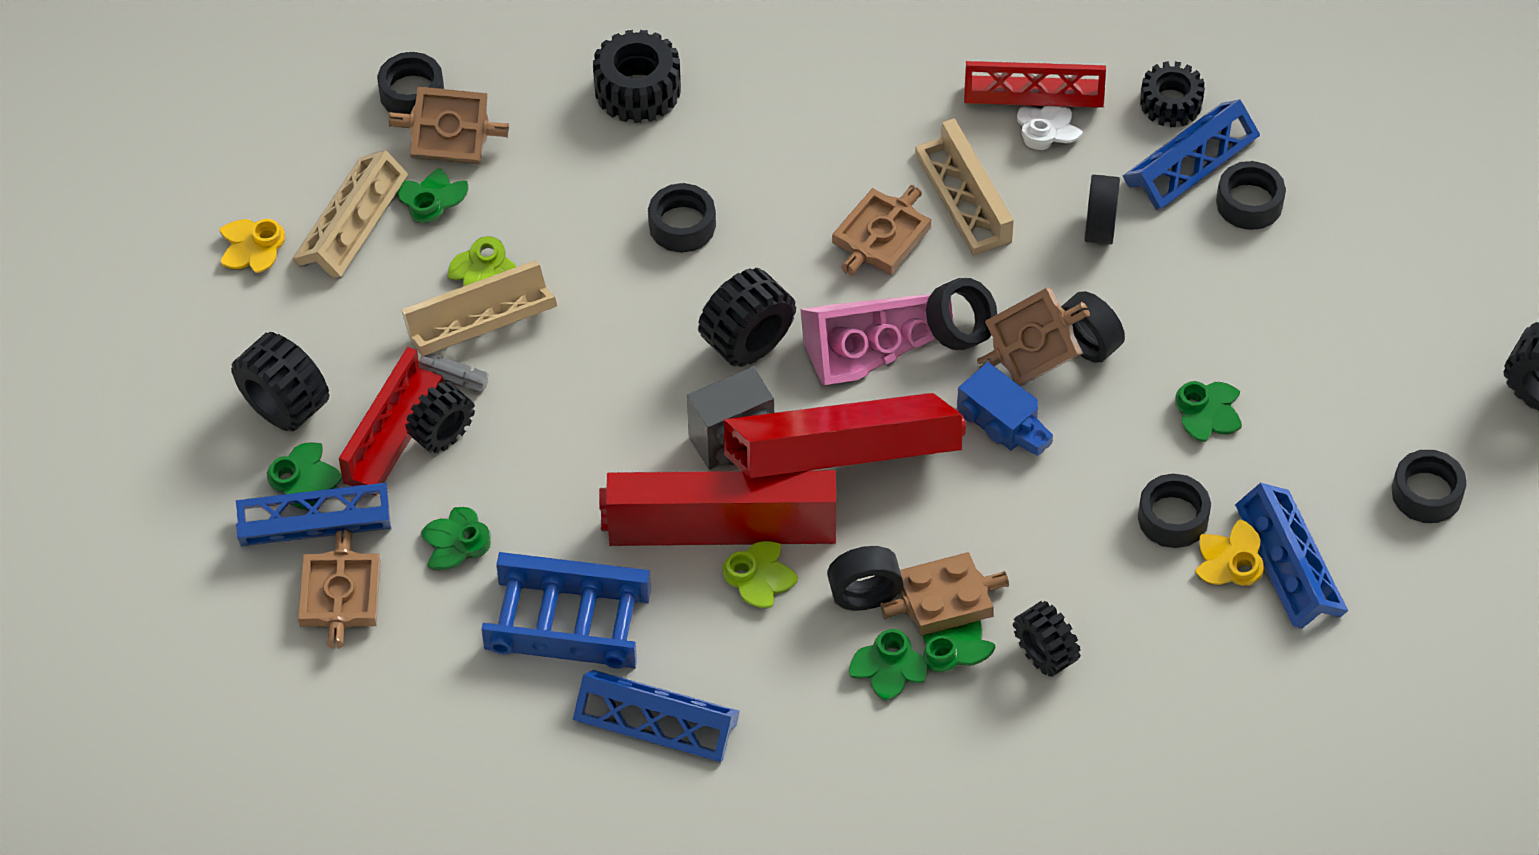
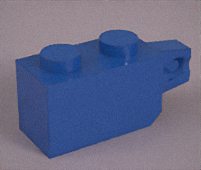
(1003, 410)

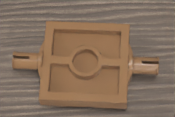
(449, 125)
(881, 230)
(1034, 336)
(339, 589)
(945, 594)

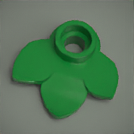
(431, 196)
(1212, 410)
(307, 472)
(456, 538)
(956, 647)
(886, 668)

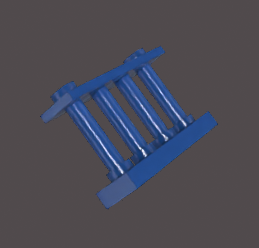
(568, 577)

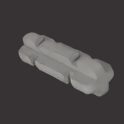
(455, 372)

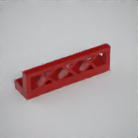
(1034, 89)
(382, 431)

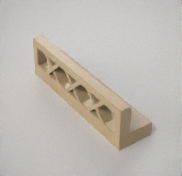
(974, 180)
(352, 213)
(478, 308)

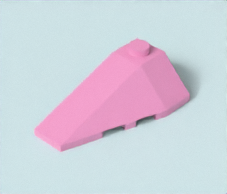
(860, 336)

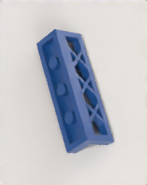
(1182, 146)
(313, 523)
(1290, 555)
(657, 700)

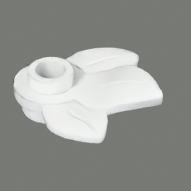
(1046, 126)

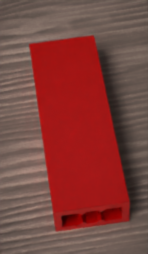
(843, 435)
(718, 508)

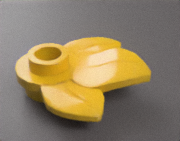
(251, 244)
(1226, 555)

